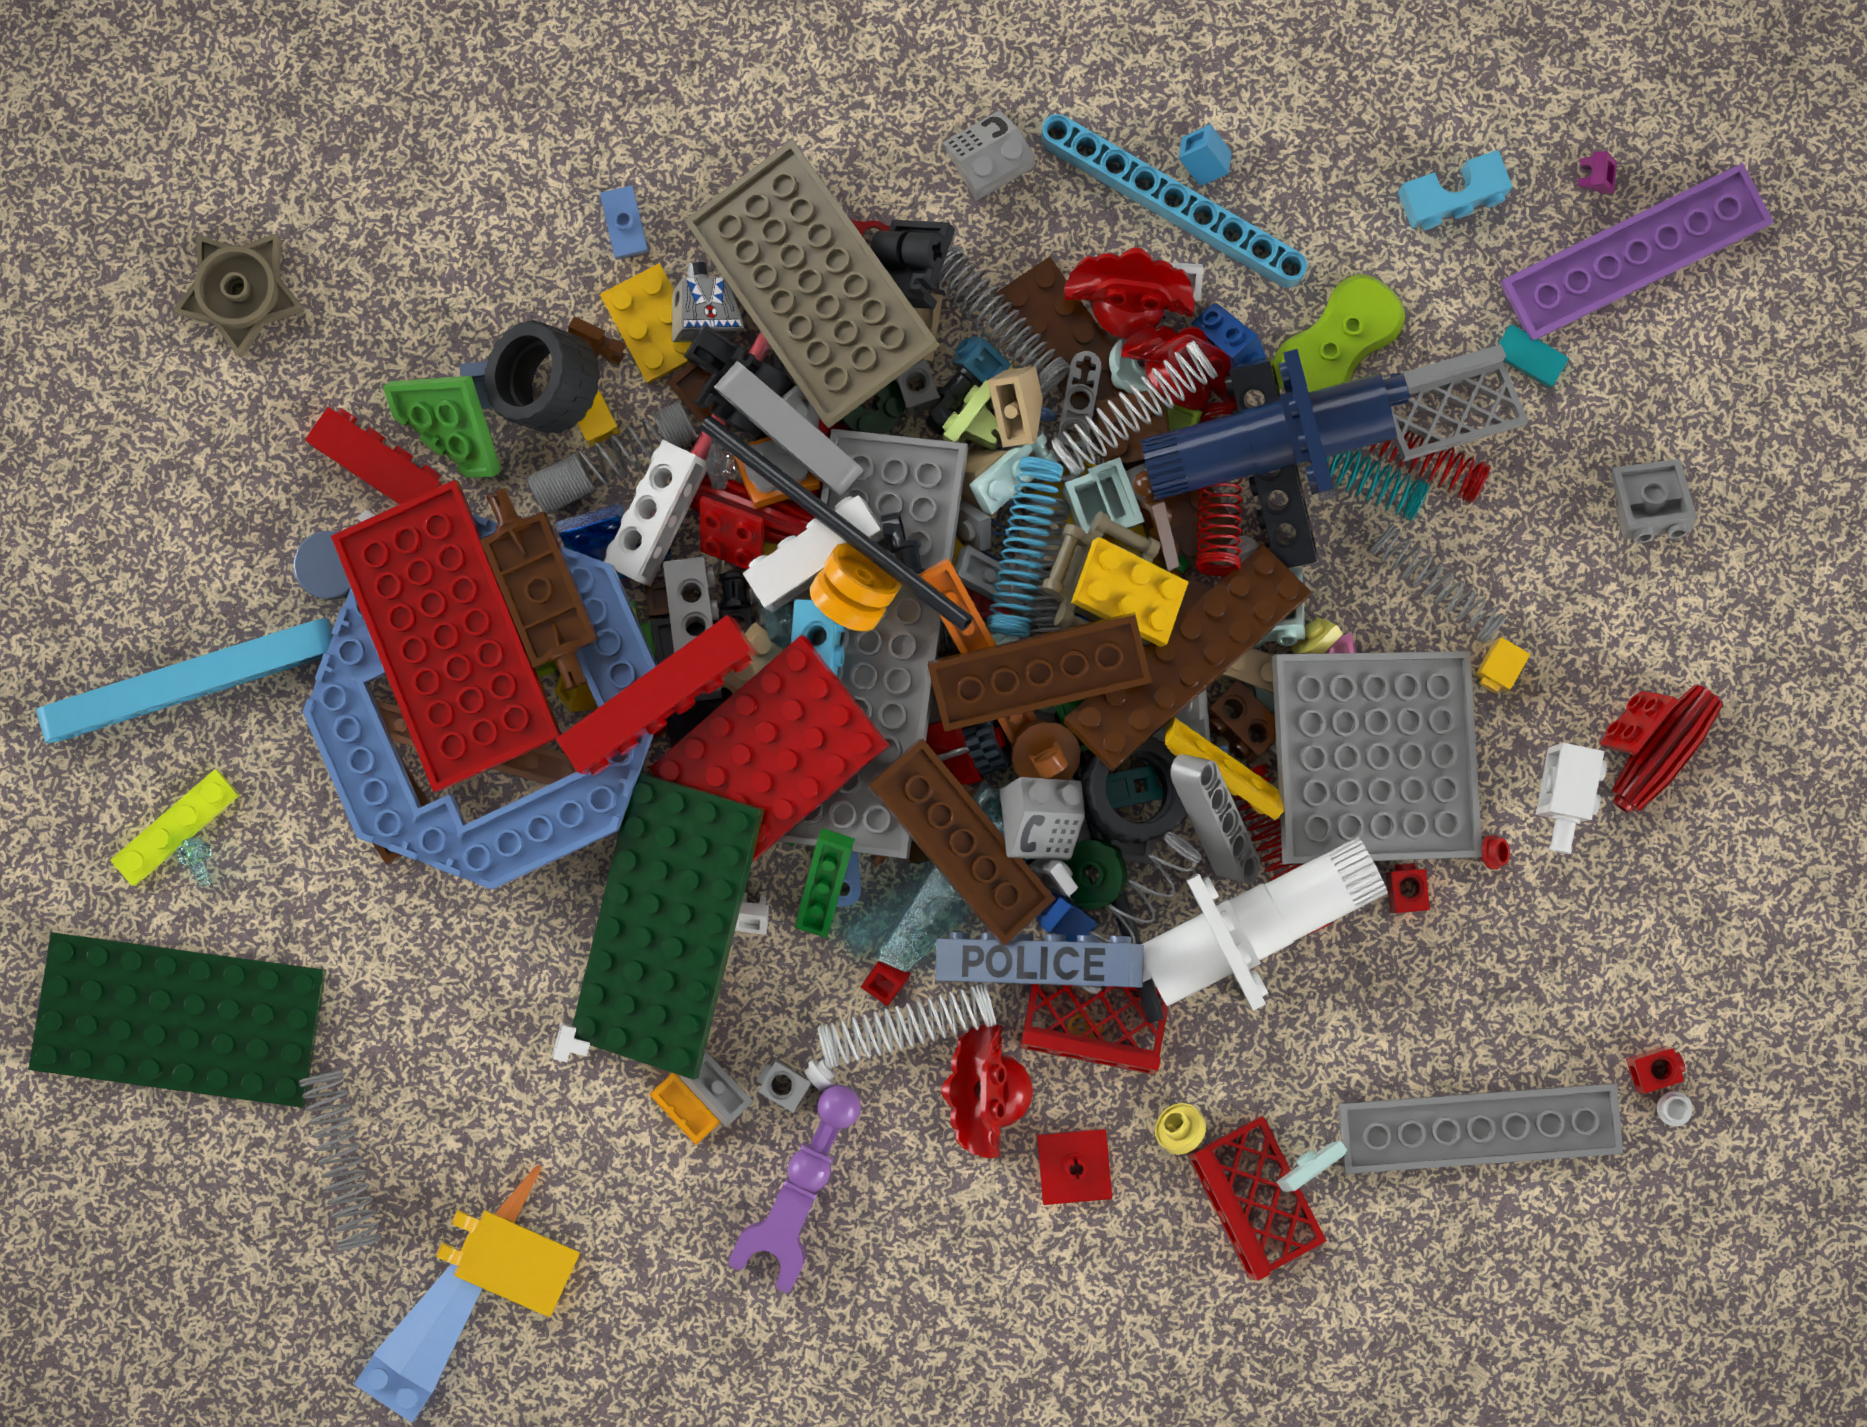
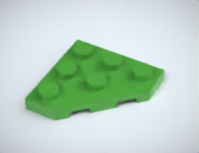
(448, 419)

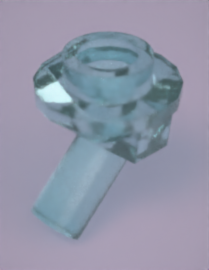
(192, 853)

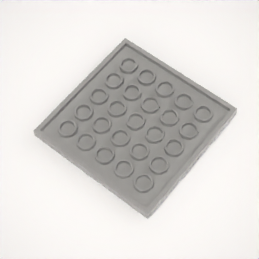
(1377, 754)

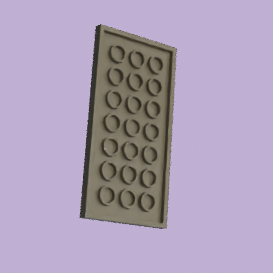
(811, 283)

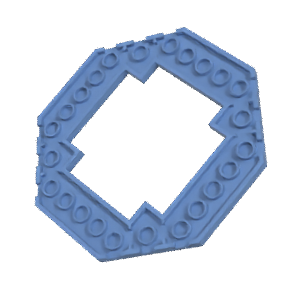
(518, 835)

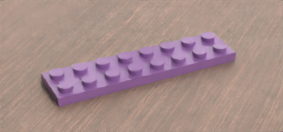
(1636, 252)

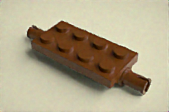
(539, 589)

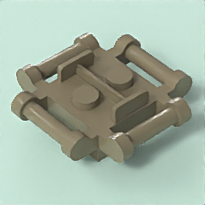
(1075, 536)

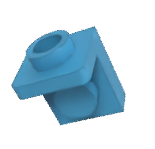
(980, 358)

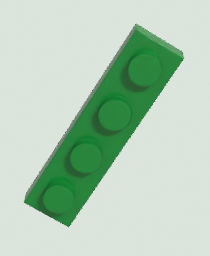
(824, 882)

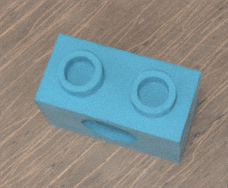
(809, 620)

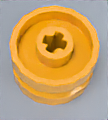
(853, 589)

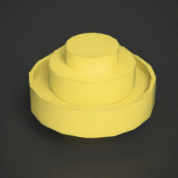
(1180, 1128)

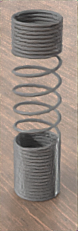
(570, 480)

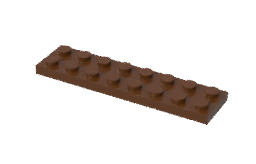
(1198, 652)

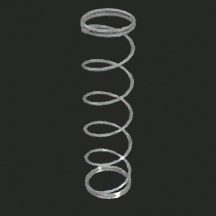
(1186, 851)

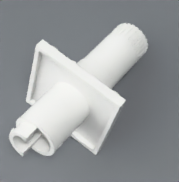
(1257, 923)

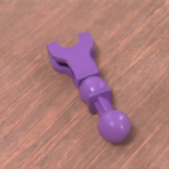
(807, 1173)

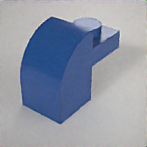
(1066, 918)

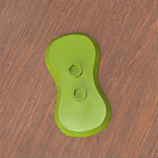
(1356, 322)

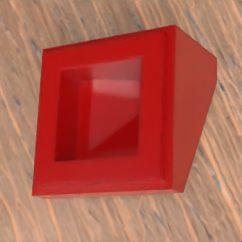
(885, 982)

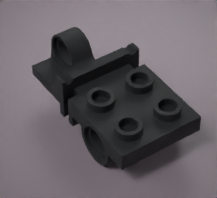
(914, 256)
(717, 355)

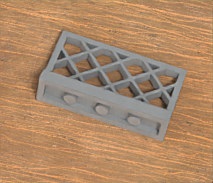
(1450, 373)

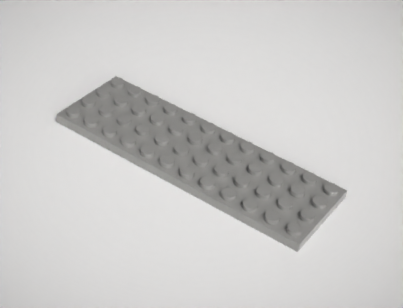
(888, 664)

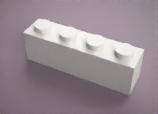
(799, 559)

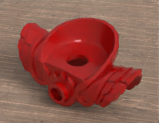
(1130, 290)
(1161, 343)
(1004, 1091)

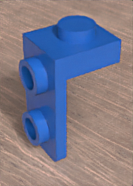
(1230, 335)

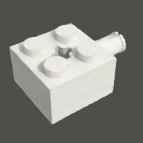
(1570, 790)

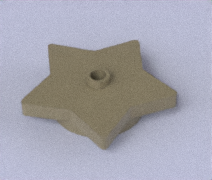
(218, 276)

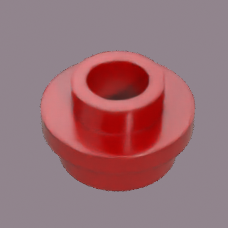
(1495, 852)

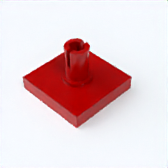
(1074, 1166)

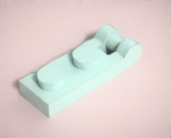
(997, 483)

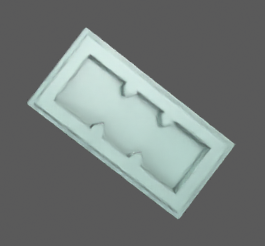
(1311, 1165)

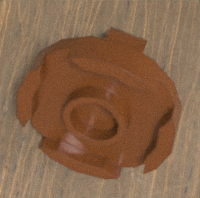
(1045, 751)

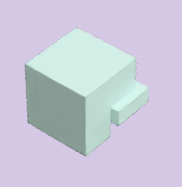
(1103, 490)

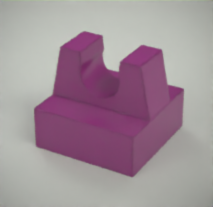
(1603, 173)

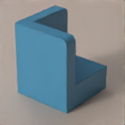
(1205, 155)

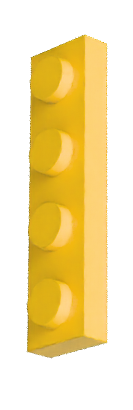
(1239, 779)

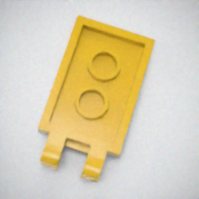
(510, 1261)

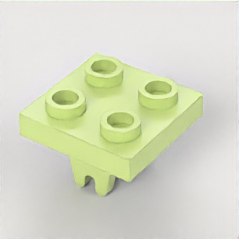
(975, 420)

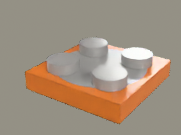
(760, 490)

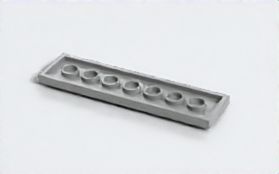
(1480, 1128)

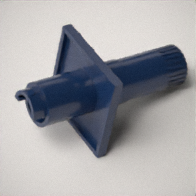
(1278, 434)

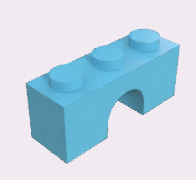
(1429, 202)

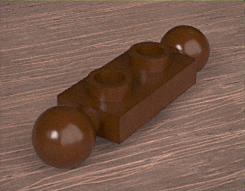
(1156, 524)

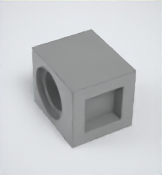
(919, 400)
(800, 1085)

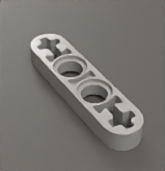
(1073, 416)

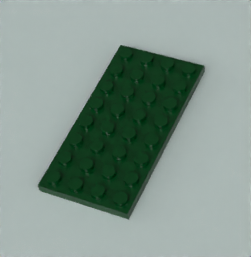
(667, 924)
(177, 1019)

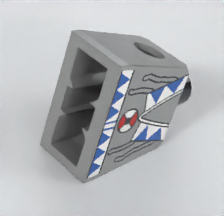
(704, 302)

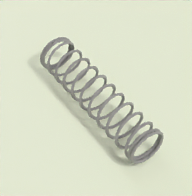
(1487, 631)

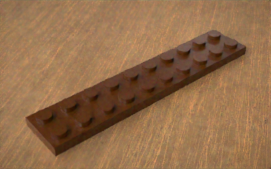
(1071, 330)

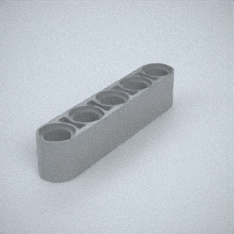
(788, 428)
(1215, 818)

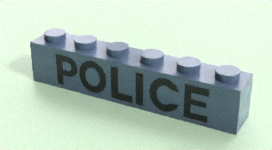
(1040, 961)

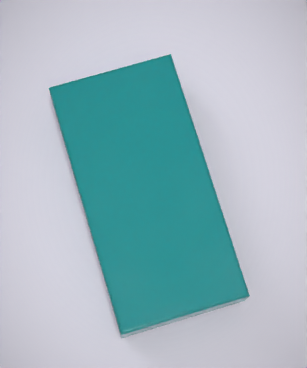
(1532, 357)

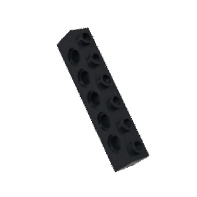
(1301, 547)

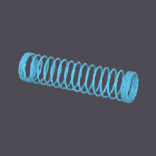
(1044, 470)

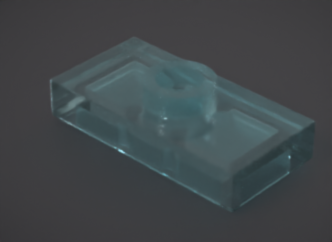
(778, 625)

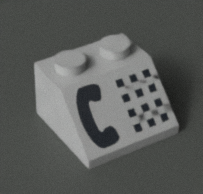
(990, 154)
(1042, 817)

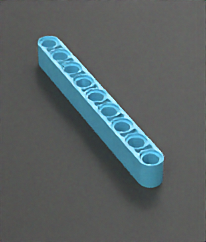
(1164, 186)
(185, 681)

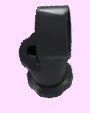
(952, 396)
(905, 550)
(738, 605)

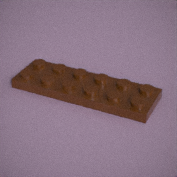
(1039, 671)
(961, 841)

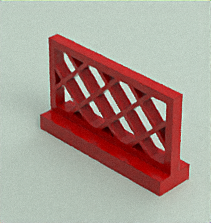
(1090, 1049)
(1230, 1212)

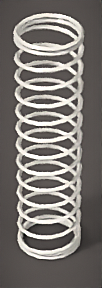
(1193, 349)

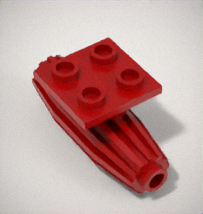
(738, 531)
(1661, 740)

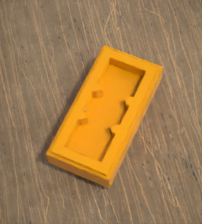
(684, 1108)

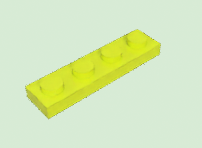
(174, 826)

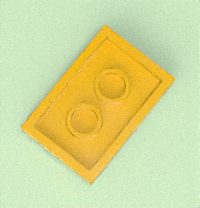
(644, 319)
(1123, 583)

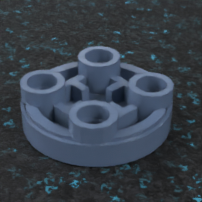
(319, 567)

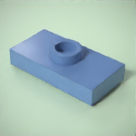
(624, 222)

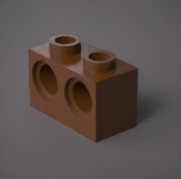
(1249, 715)

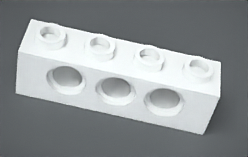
(671, 504)

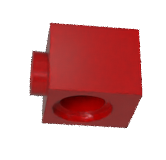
(1400, 903)
(1641, 1072)

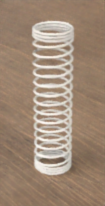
(829, 1043)

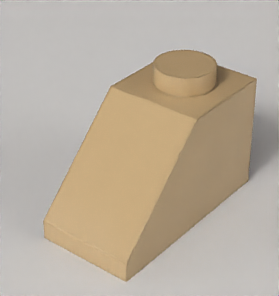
(1017, 405)

